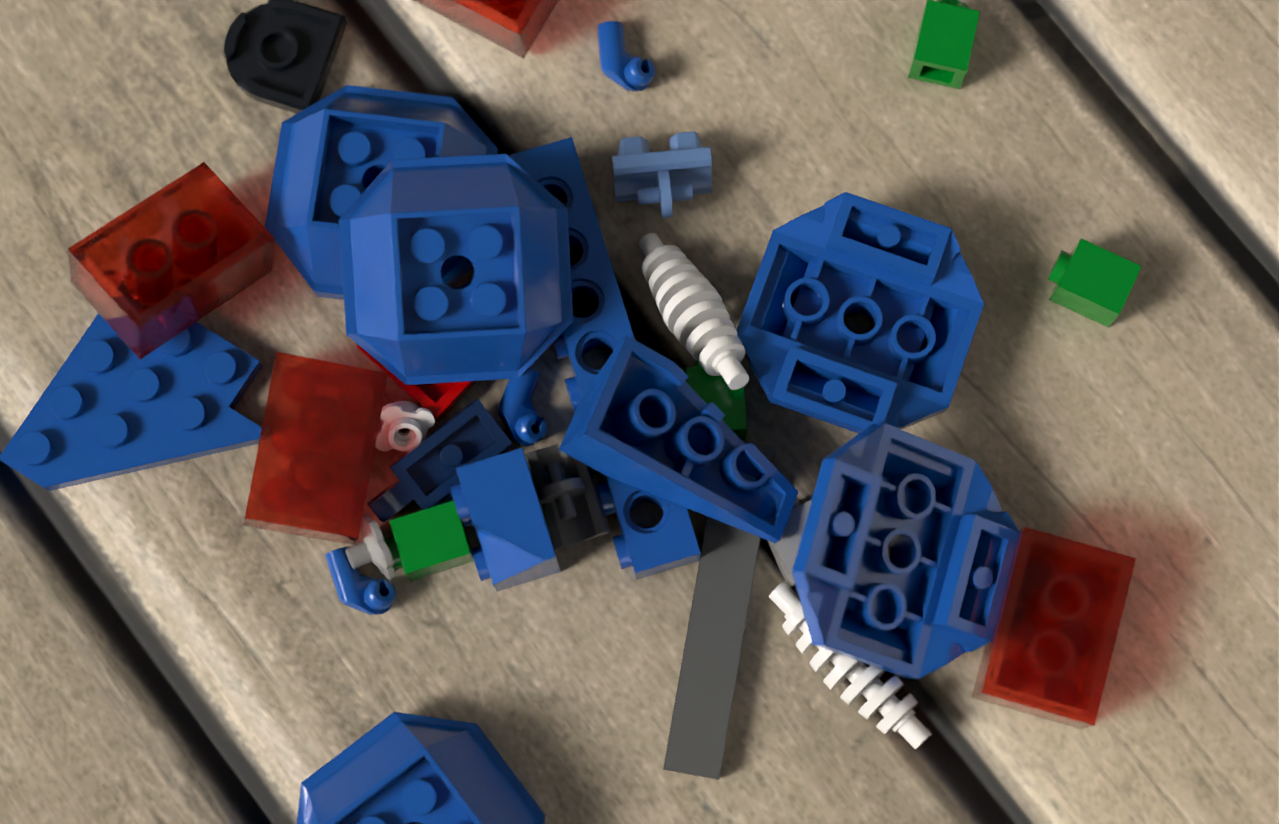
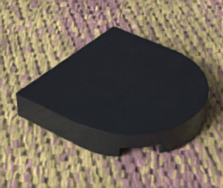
(283, 52)

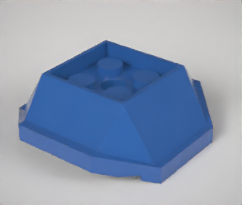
(337, 151)
(444, 208)
(872, 263)
(944, 563)
(418, 773)

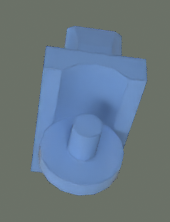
(663, 174)

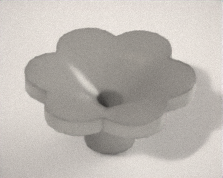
(372, 549)

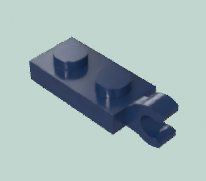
(431, 466)

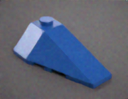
(663, 438)

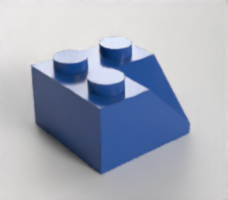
(505, 510)

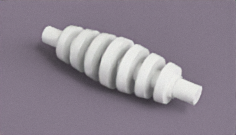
(693, 311)
(864, 680)

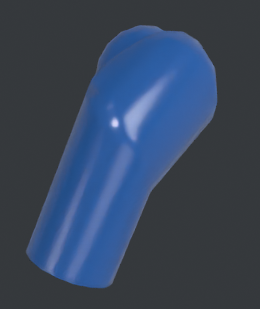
(617, 63)
(518, 411)
(356, 589)

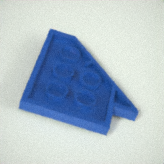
(129, 414)

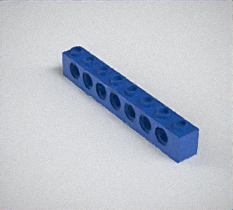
(560, 173)

